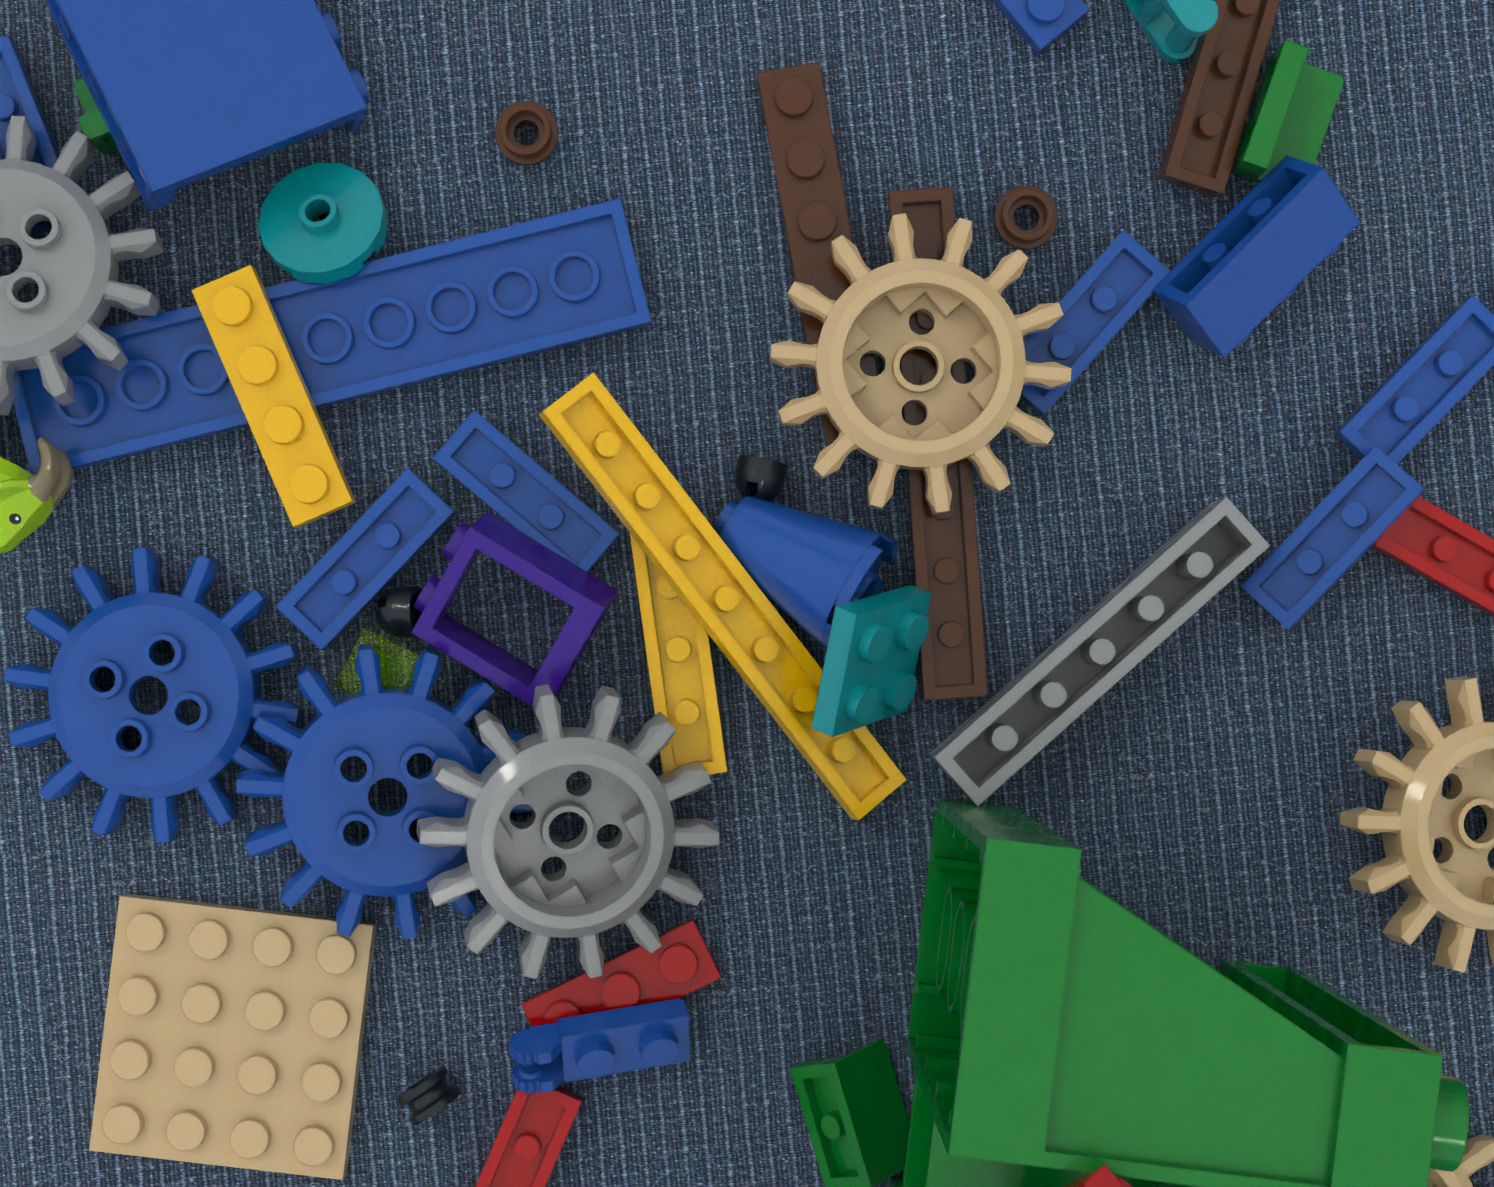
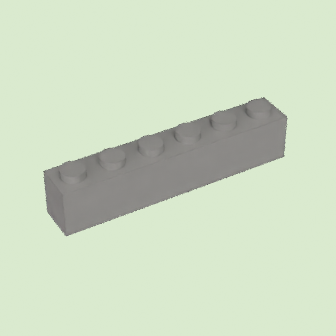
(1099, 650)

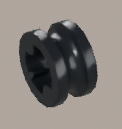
(428, 1095)

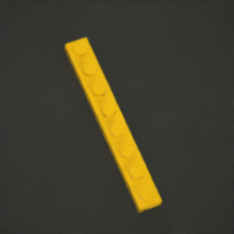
(716, 590)

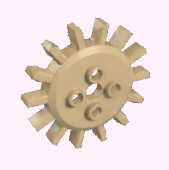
(968, 326)
(1415, 813)

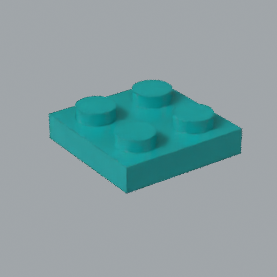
(871, 659)

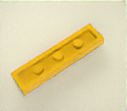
(273, 396)
(679, 671)

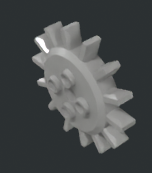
(71, 265)
(598, 879)

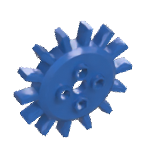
(208, 667)
(320, 800)

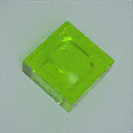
(396, 662)

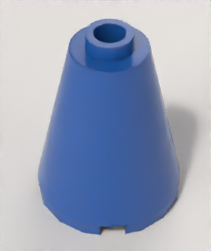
(805, 559)

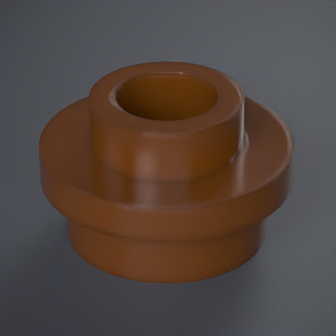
(526, 114)
(1026, 198)

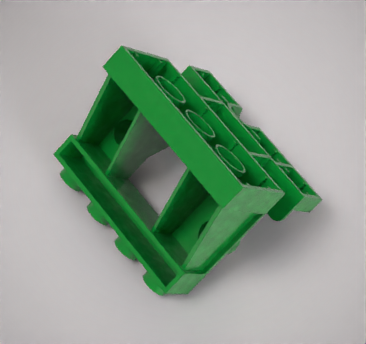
(1086, 1038)

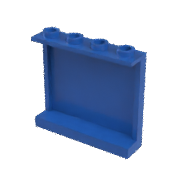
(208, 81)

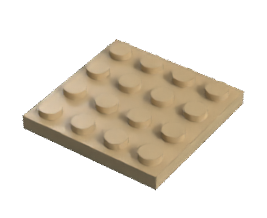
(232, 1037)

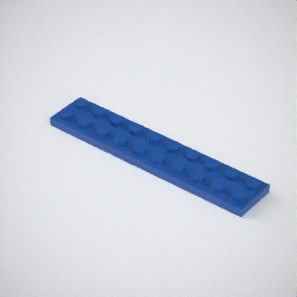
(355, 337)

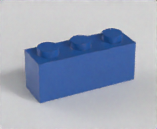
(1256, 255)

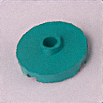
(330, 247)

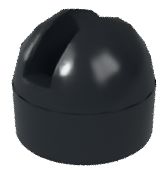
(759, 474)
(397, 611)

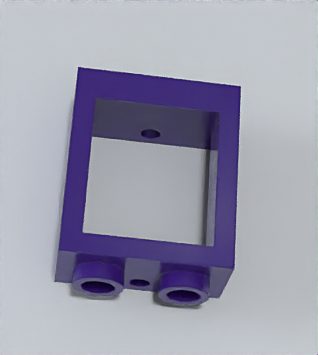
(535, 563)

